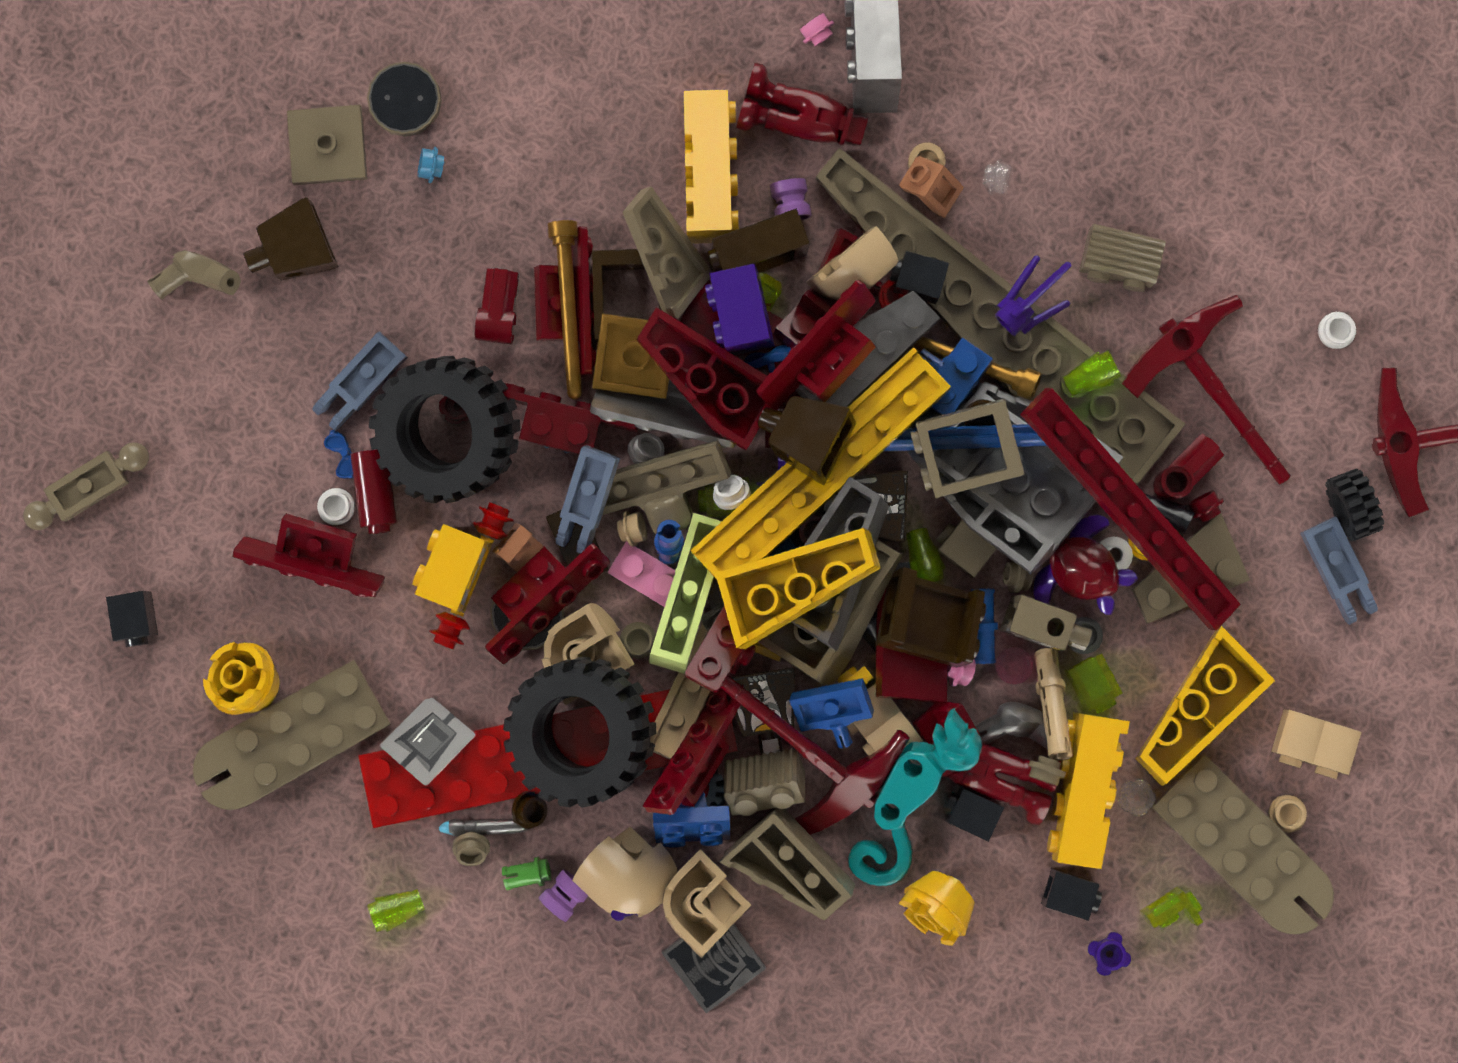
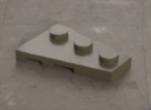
(666, 252)
(1218, 552)

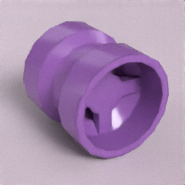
(791, 195)
(558, 901)

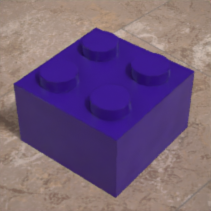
(741, 310)

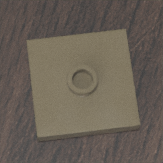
(327, 145)

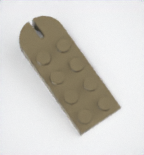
(289, 738)
(1246, 848)

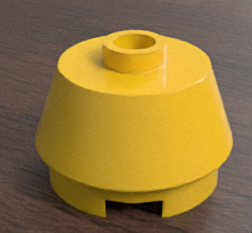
(241, 679)
(939, 905)

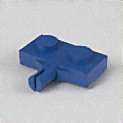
(961, 371)
(832, 708)

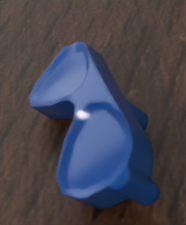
(760, 359)
(337, 442)

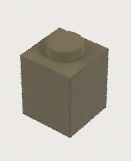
(964, 548)

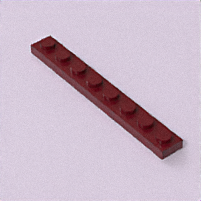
(1130, 508)

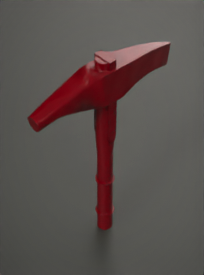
(1181, 343)
(1401, 444)
(851, 785)

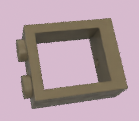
(931, 475)

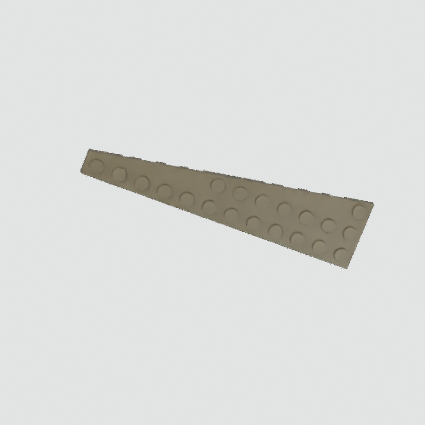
(968, 303)

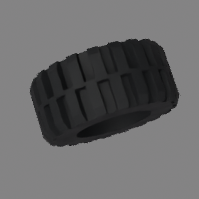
(399, 436)
(536, 749)

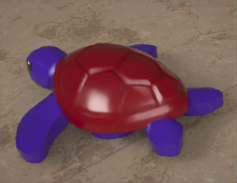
(1084, 568)

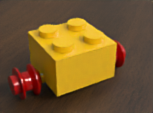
(455, 569)

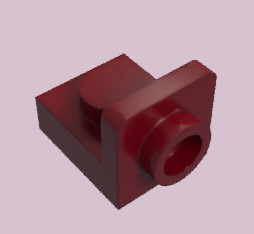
(801, 319)
(937, 715)

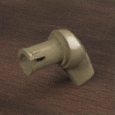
(197, 268)

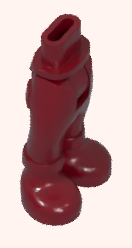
(819, 119)
(984, 782)

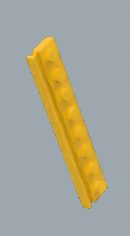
(793, 497)

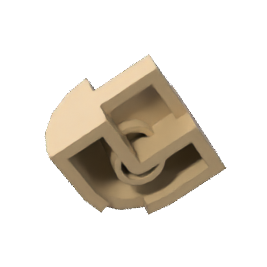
(864, 260)
(586, 634)
(626, 874)
(702, 903)

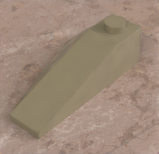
(817, 658)

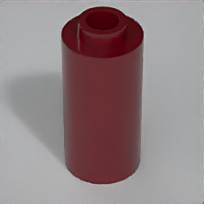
(373, 492)

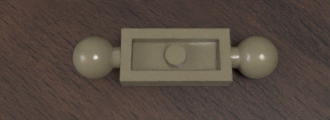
(86, 486)

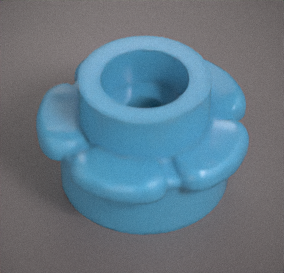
(430, 164)

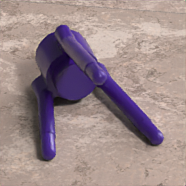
(1016, 314)

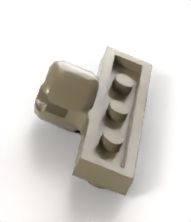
(662, 483)

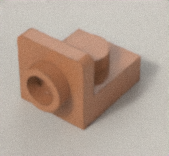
(932, 184)
(517, 547)

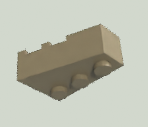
(792, 863)

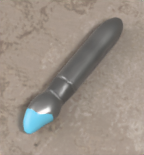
(488, 826)

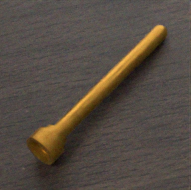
(563, 237)
(1022, 381)

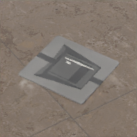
(427, 740)

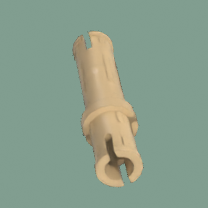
(1051, 689)

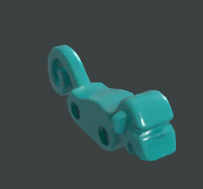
(910, 787)

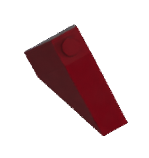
(707, 376)

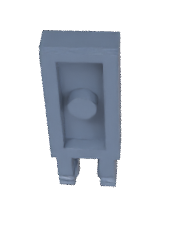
(361, 378)
(587, 496)
(1338, 567)

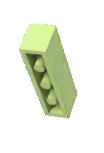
(684, 602)

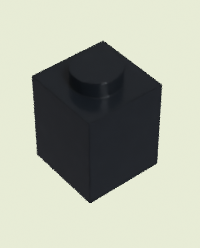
(920, 275)
(132, 617)
(972, 813)
(1071, 894)

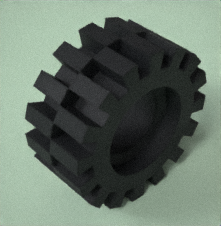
(1355, 504)

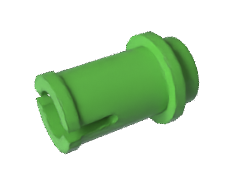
(528, 874)

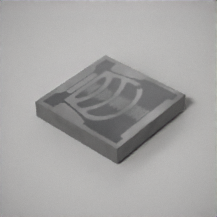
(719, 972)

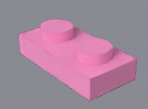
(643, 573)

